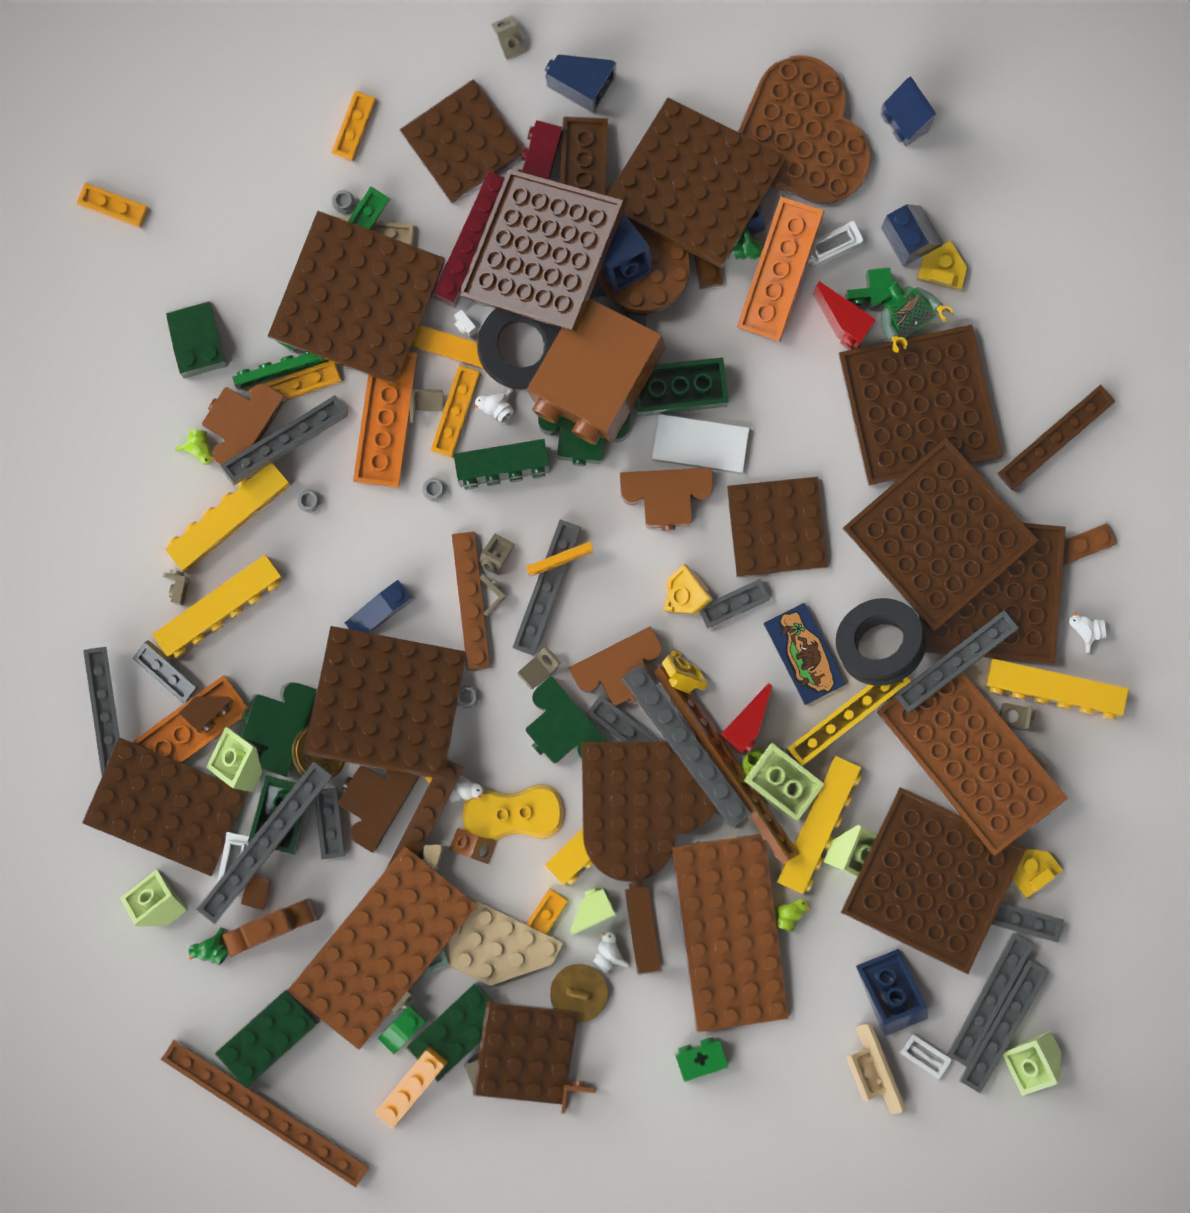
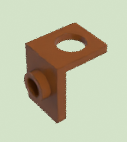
(470, 845)
(256, 892)
(580, 1086)

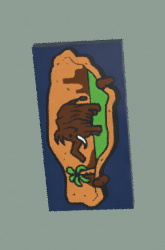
(804, 654)

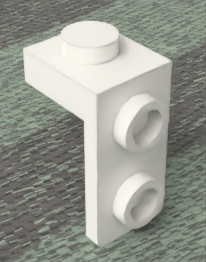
(472, 319)

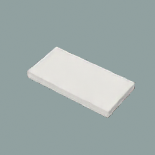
(700, 443)

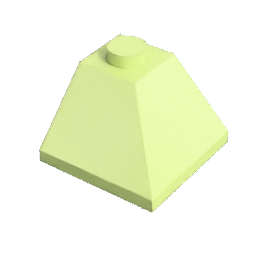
(236, 761)
(850, 850)
(153, 902)
(592, 909)
(1035, 1063)

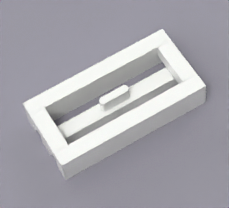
(908, 1045)

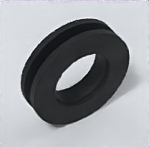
(490, 355)
(889, 669)

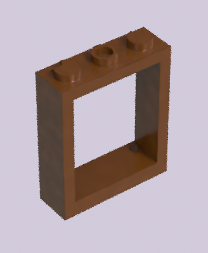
(642, 928)

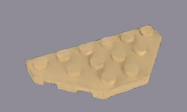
(498, 946)

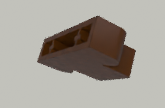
(375, 803)

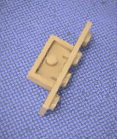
(873, 1072)

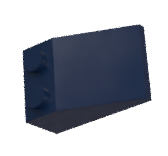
(908, 112)
(892, 992)

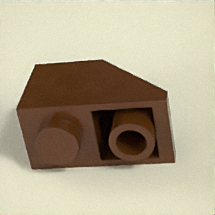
(204, 710)

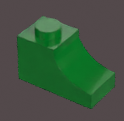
(402, 1029)

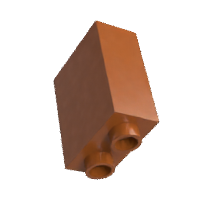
(596, 372)

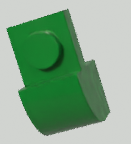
(876, 289)

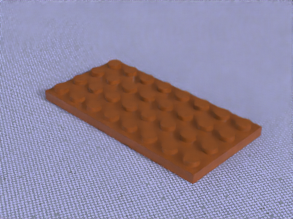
(976, 762)
(730, 932)
(382, 948)

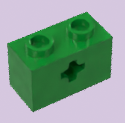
(692, 1070)

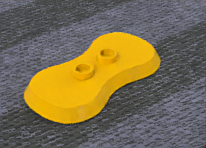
(530, 812)

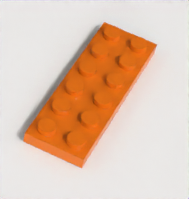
(780, 269)
(385, 428)
(178, 739)

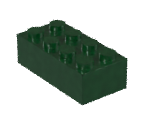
(684, 387)
(501, 463)
(455, 1030)
(266, 1038)

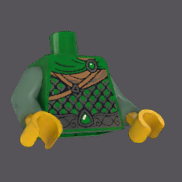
(908, 311)

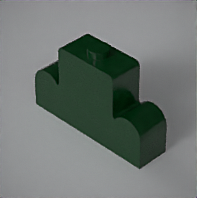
(576, 449)
(277, 724)
(561, 725)

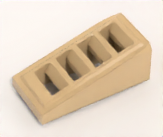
(432, 855)

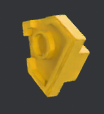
(943, 267)
(686, 592)
(682, 674)
(1035, 871)

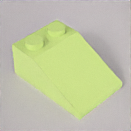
(783, 782)

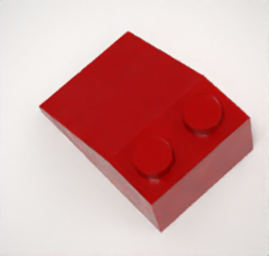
(845, 318)
(746, 725)

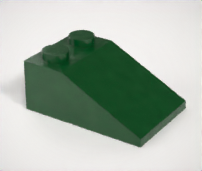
(196, 340)
(272, 794)

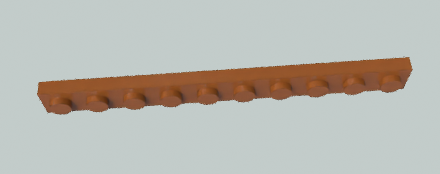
(730, 768)
(265, 1113)

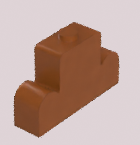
(240, 420)
(666, 494)
(613, 663)
(270, 927)

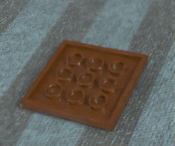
(462, 141)
(777, 526)
(525, 1052)

